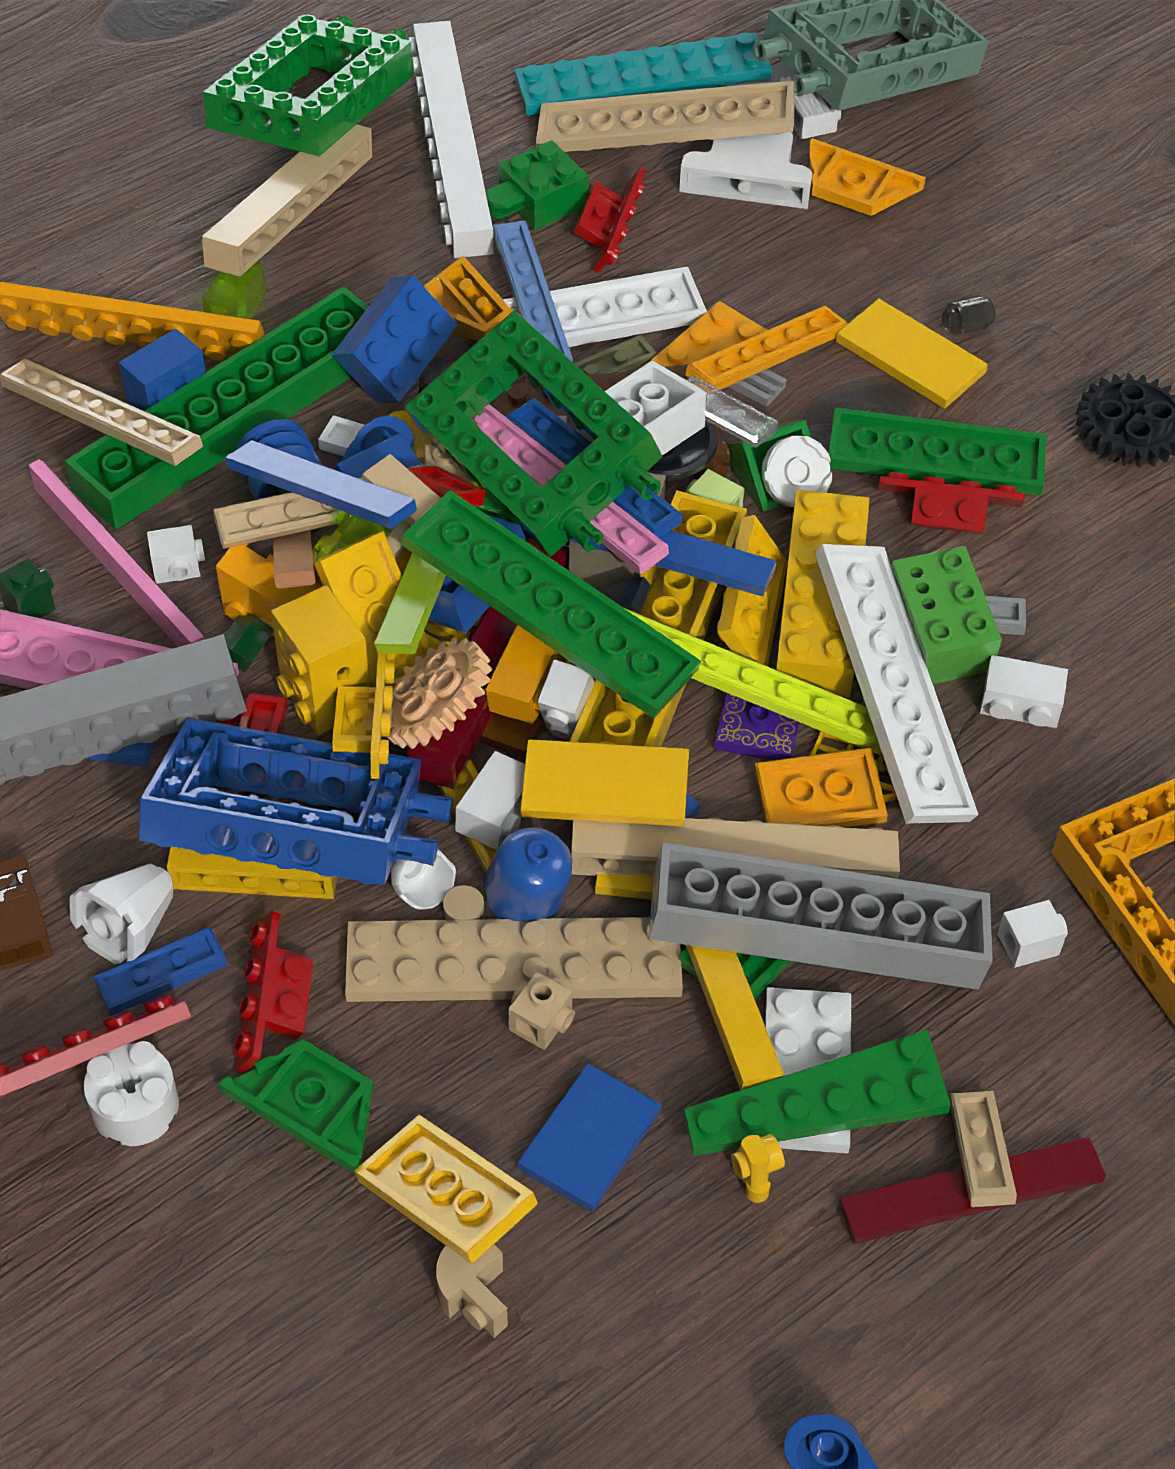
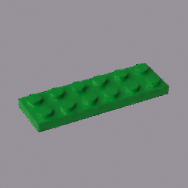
(937, 449)

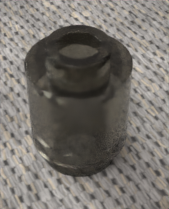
(968, 315)

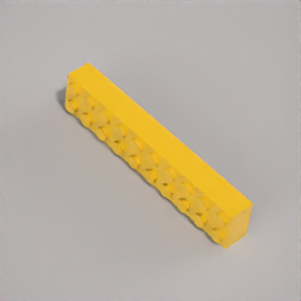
(675, 601)

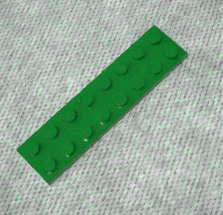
(551, 603)

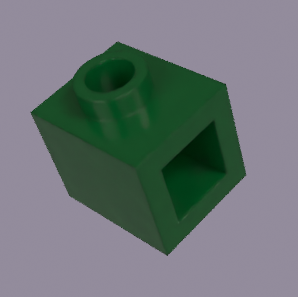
(27, 590)

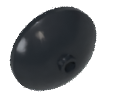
(689, 455)

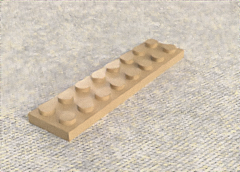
(668, 117)
(496, 955)

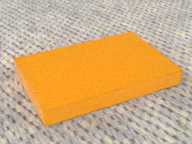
(822, 790)

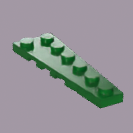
(847, 1093)

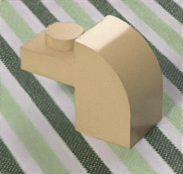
(465, 1285)

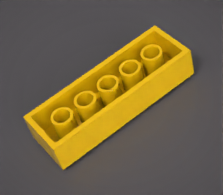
(810, 634)

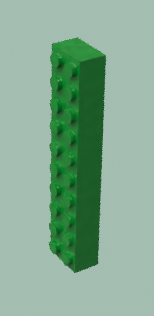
(250, 388)

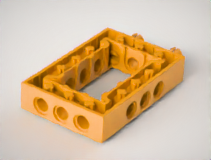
(1097, 859)

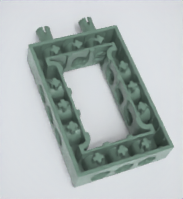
(811, 35)

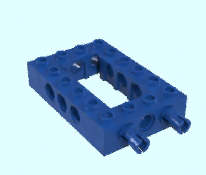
(189, 814)

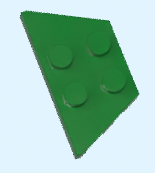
(310, 1100)

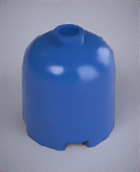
(528, 876)

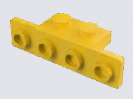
(361, 717)

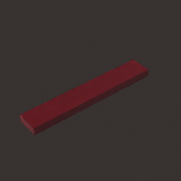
(946, 1197)

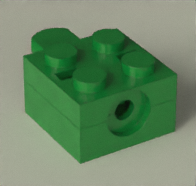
(538, 186)

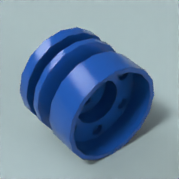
(281, 435)

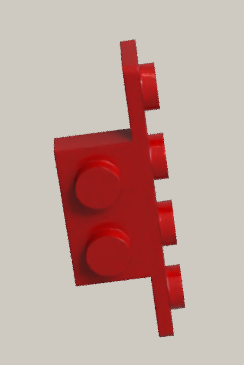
(605, 217)
(948, 505)
(274, 993)

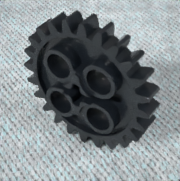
(1129, 419)

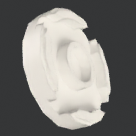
(794, 465)

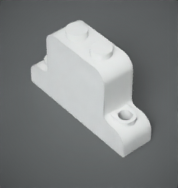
(748, 170)

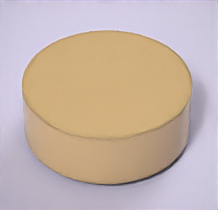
(463, 903)

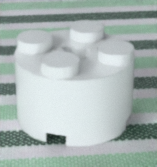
(131, 1093)

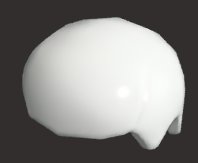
(423, 884)

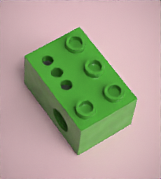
(948, 613)

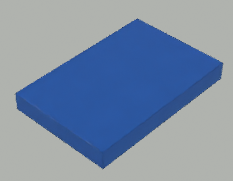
(589, 1137)

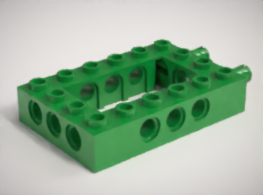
(252, 94)
(586, 485)

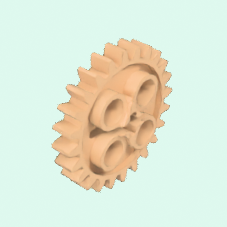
(437, 692)

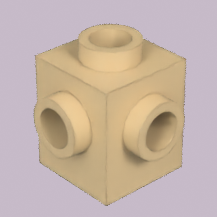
(541, 1010)

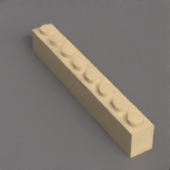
(283, 203)
(636, 847)

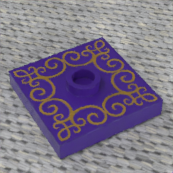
(755, 730)

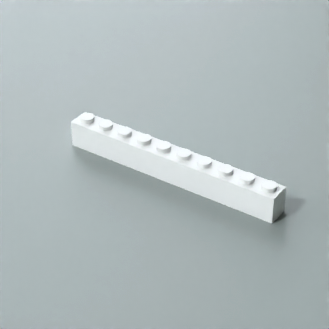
(451, 141)

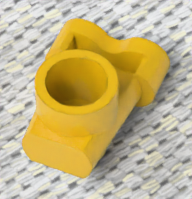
(754, 1162)

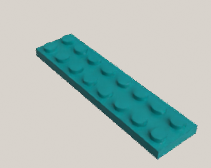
(643, 71)

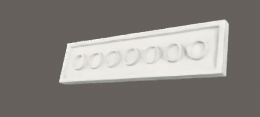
(896, 685)

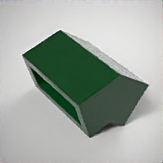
(246, 639)

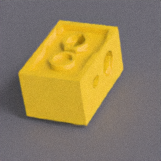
(316, 654)

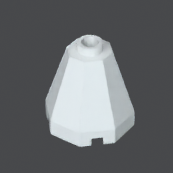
(122, 911)

